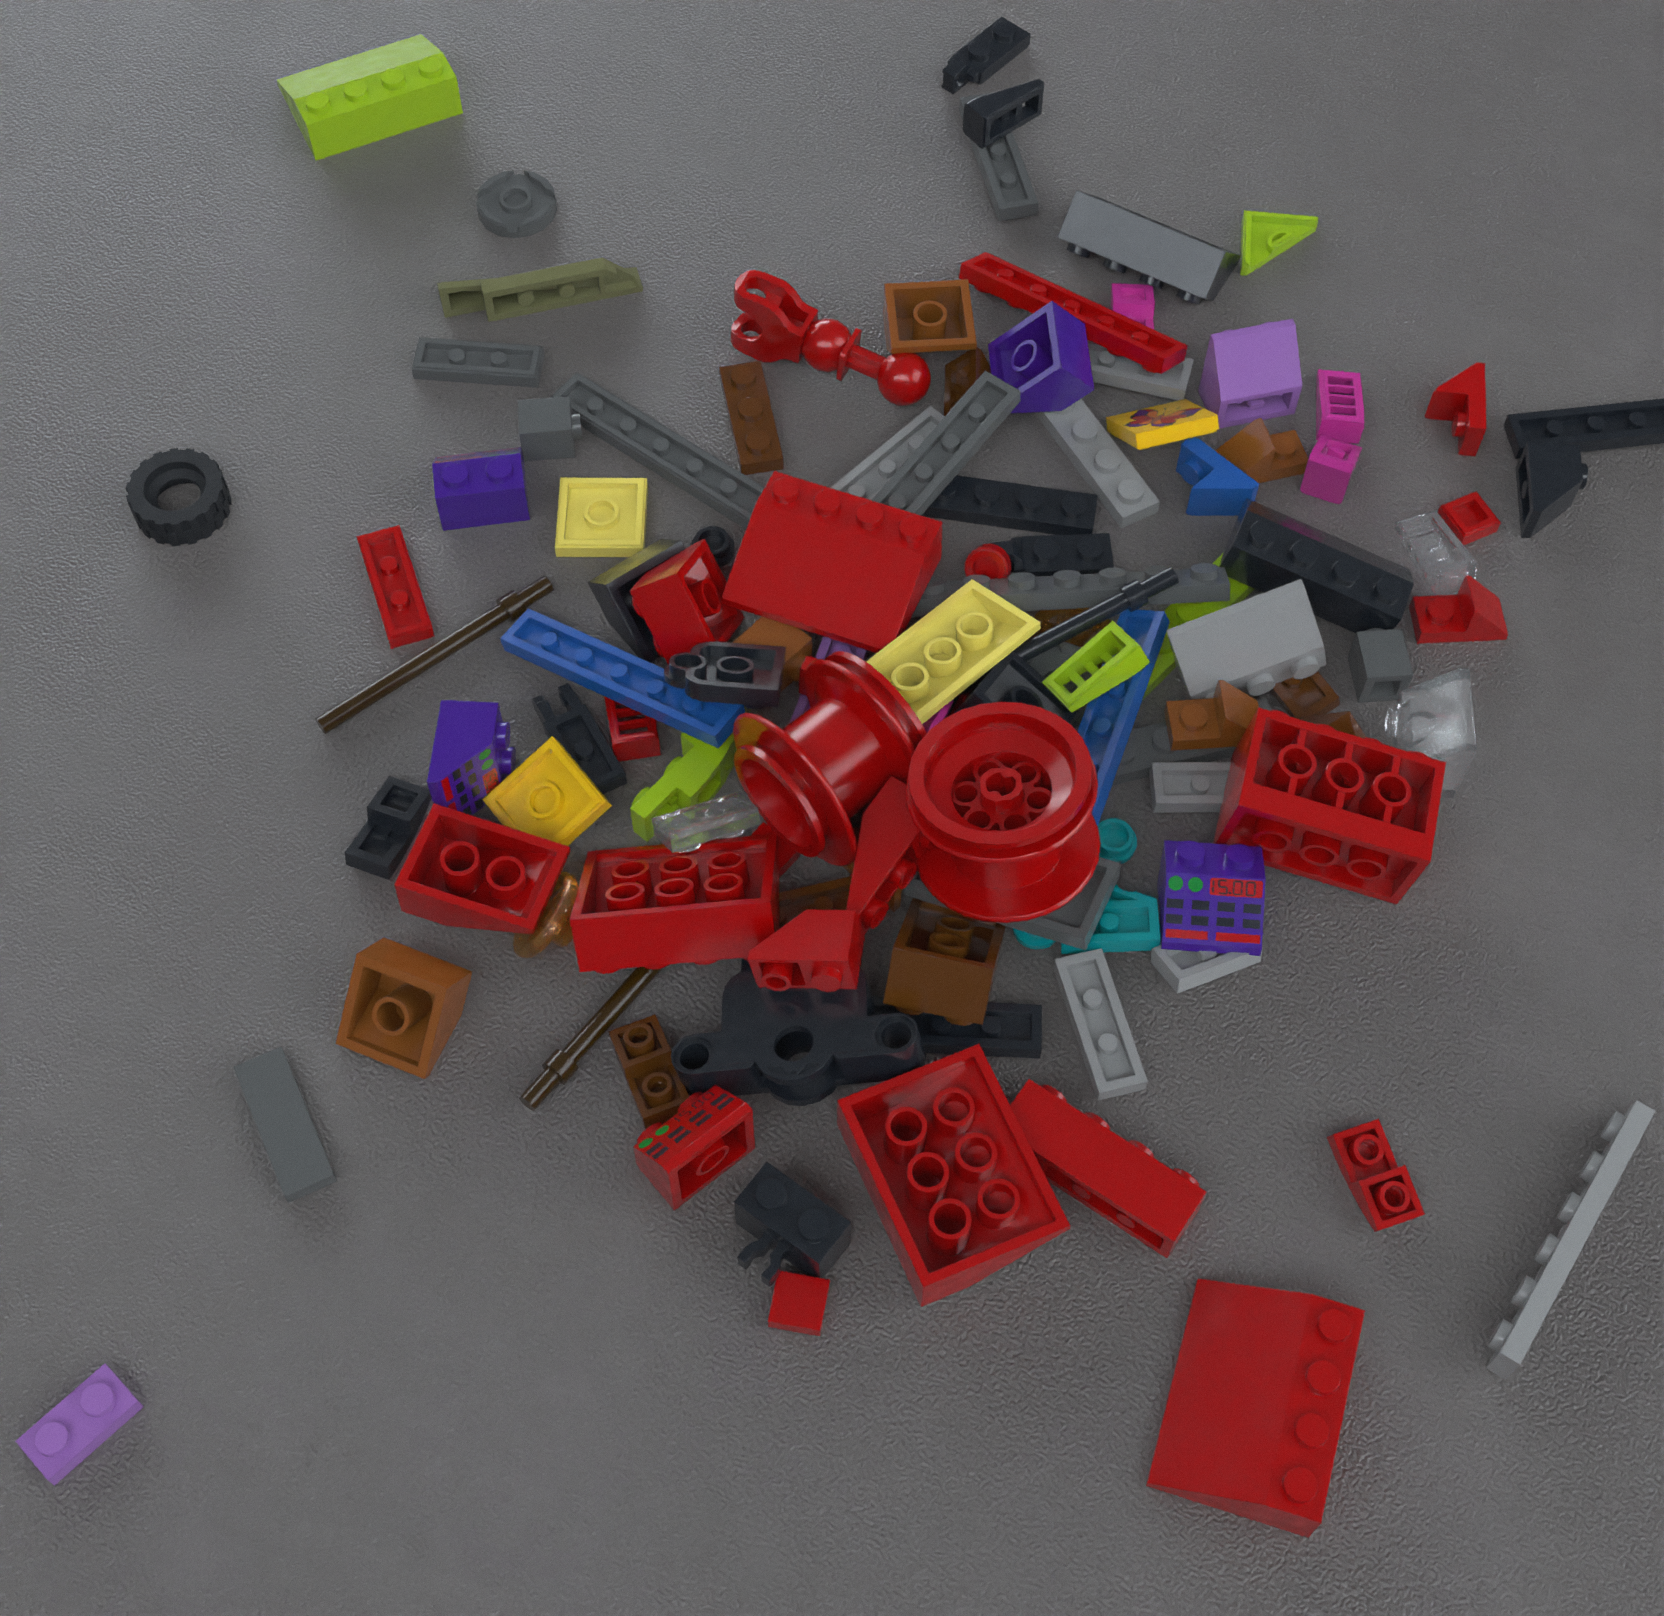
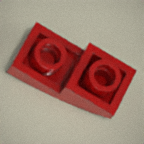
(1373, 1176)

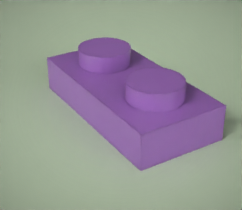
(79, 1424)

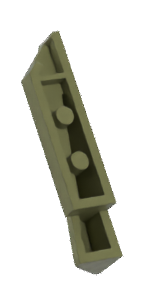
(539, 289)

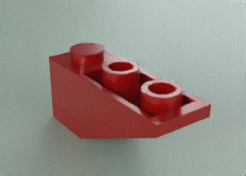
(884, 854)

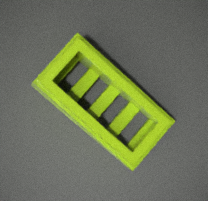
(1097, 650)

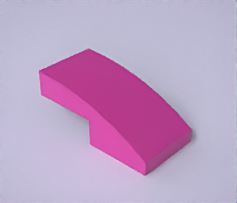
(1134, 302)

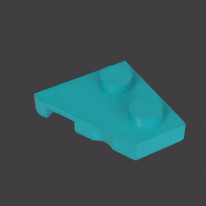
(1126, 925)

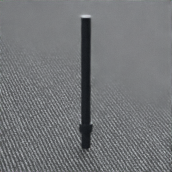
(1130, 596)

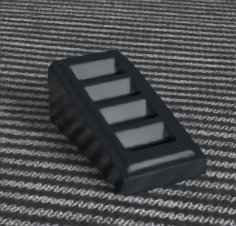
(1002, 112)

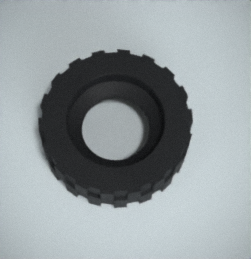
(172, 469)

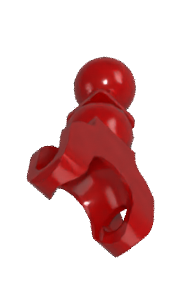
(791, 331)

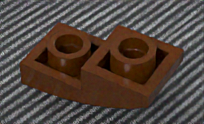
(648, 1069)

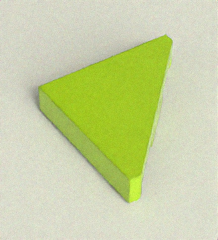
(1270, 234)

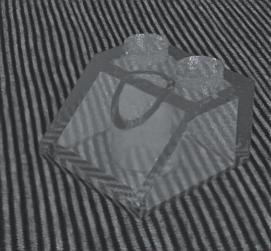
(1437, 722)

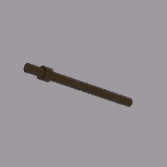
(508, 608)
(563, 1064)

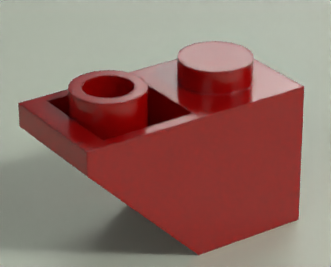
(811, 952)

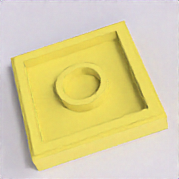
(601, 517)

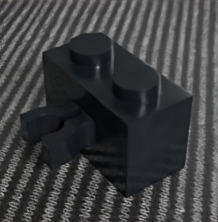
(790, 1224)

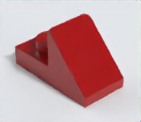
(1464, 403)
(1463, 617)

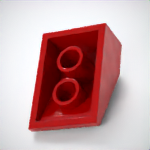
(478, 873)

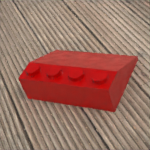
(833, 563)
(675, 907)
(949, 1173)
(1257, 1403)

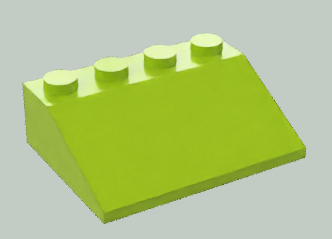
(372, 95)

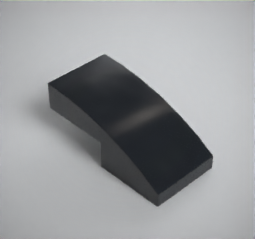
(390, 828)

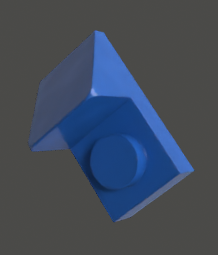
(1216, 482)

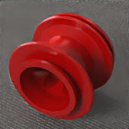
(829, 757)
(1030, 789)

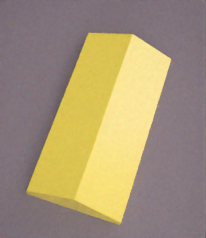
(953, 647)

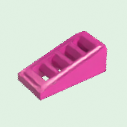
(1337, 426)

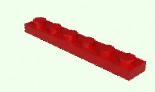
(1103, 326)

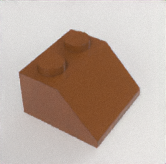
(928, 316)
(402, 1006)

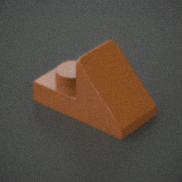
(1265, 455)
(1211, 721)

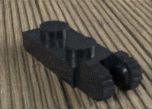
(581, 739)

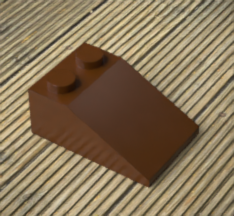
(943, 964)

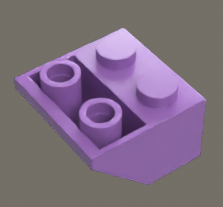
(1252, 373)

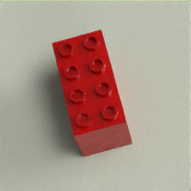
(1332, 805)

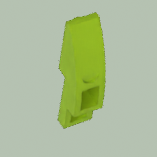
(685, 782)

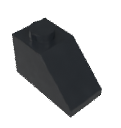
(1547, 483)

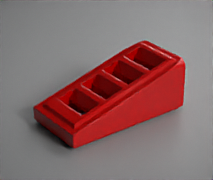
(631, 745)

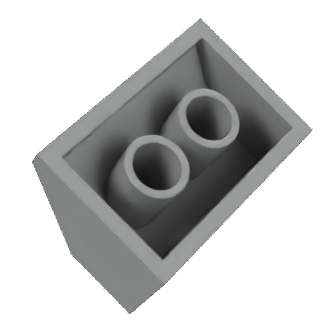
(1250, 644)

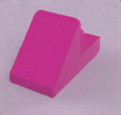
(1330, 469)

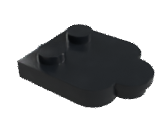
(729, 673)

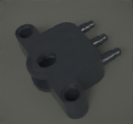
(771, 1026)

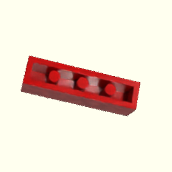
(1106, 1171)

